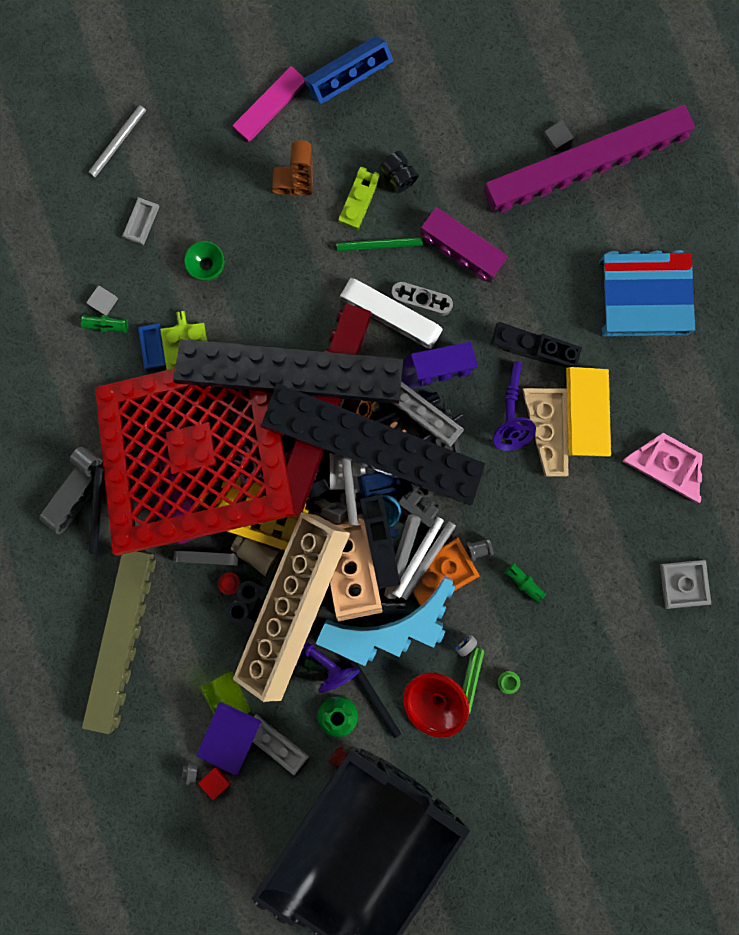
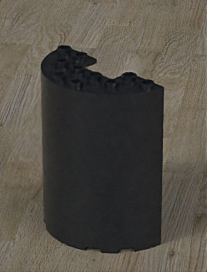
(363, 853)

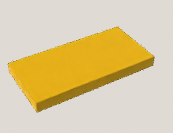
(588, 412)

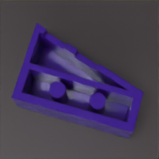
(438, 365)

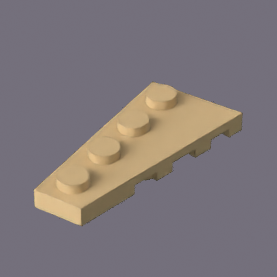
(549, 413)

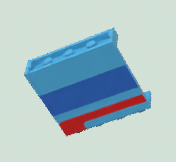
(648, 294)

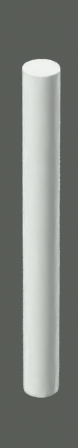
(413, 565)

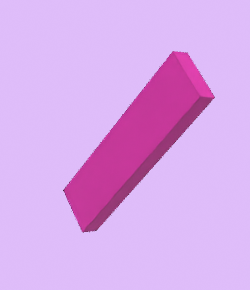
(269, 104)

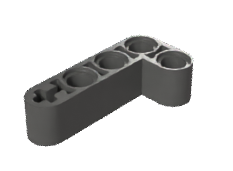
(73, 492)

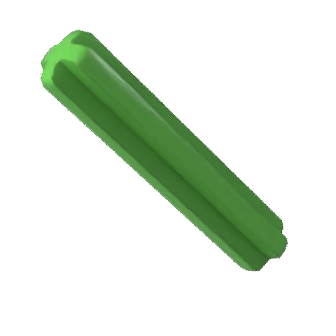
(472, 674)

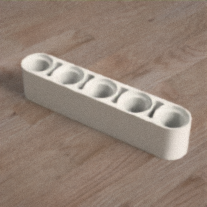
(391, 313)

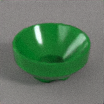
(199, 252)
(337, 704)

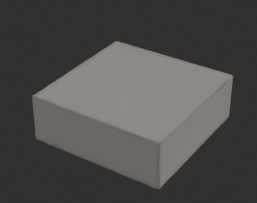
(102, 300)

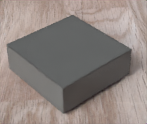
(558, 136)

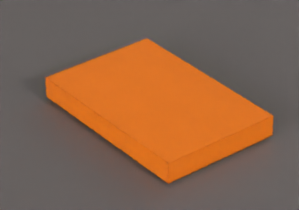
(450, 561)

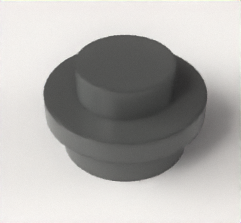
(189, 773)

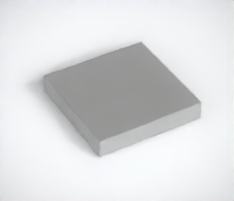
(685, 584)

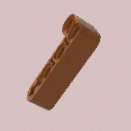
(297, 177)

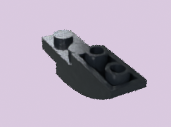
(535, 346)
(380, 541)

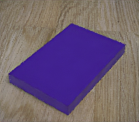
(228, 738)

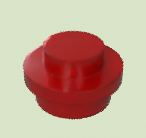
(229, 583)

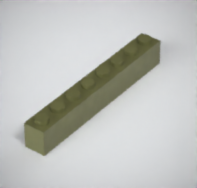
(118, 642)

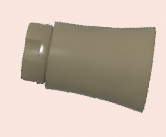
(256, 554)

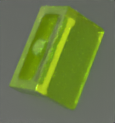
(226, 691)

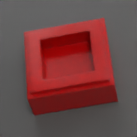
(214, 783)

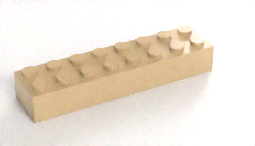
(290, 607)

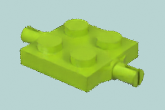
(172, 336)

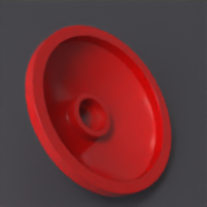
(429, 712)

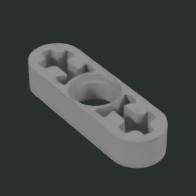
(419, 290)

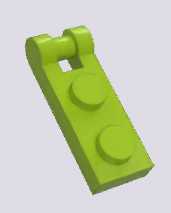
(359, 199)

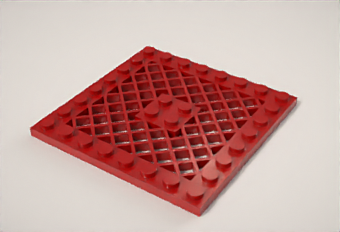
(189, 451)

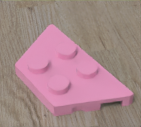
(670, 464)

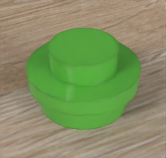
(509, 682)

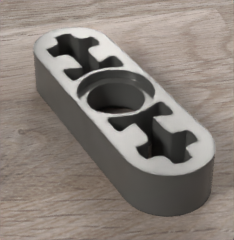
(205, 558)

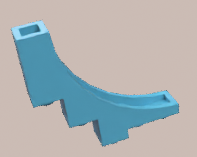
(359, 642)

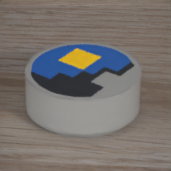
(466, 646)

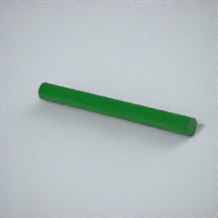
(379, 244)

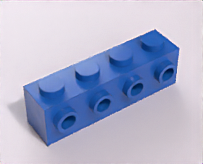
(348, 69)

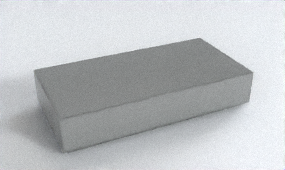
(140, 221)

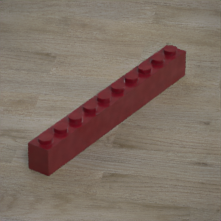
(305, 459)

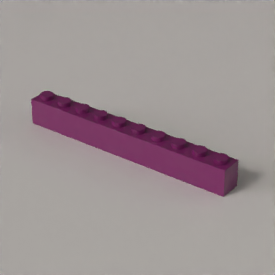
(589, 159)

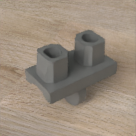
(411, 505)

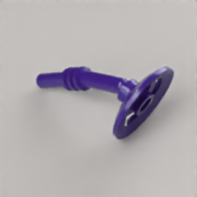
(511, 428)
(336, 675)

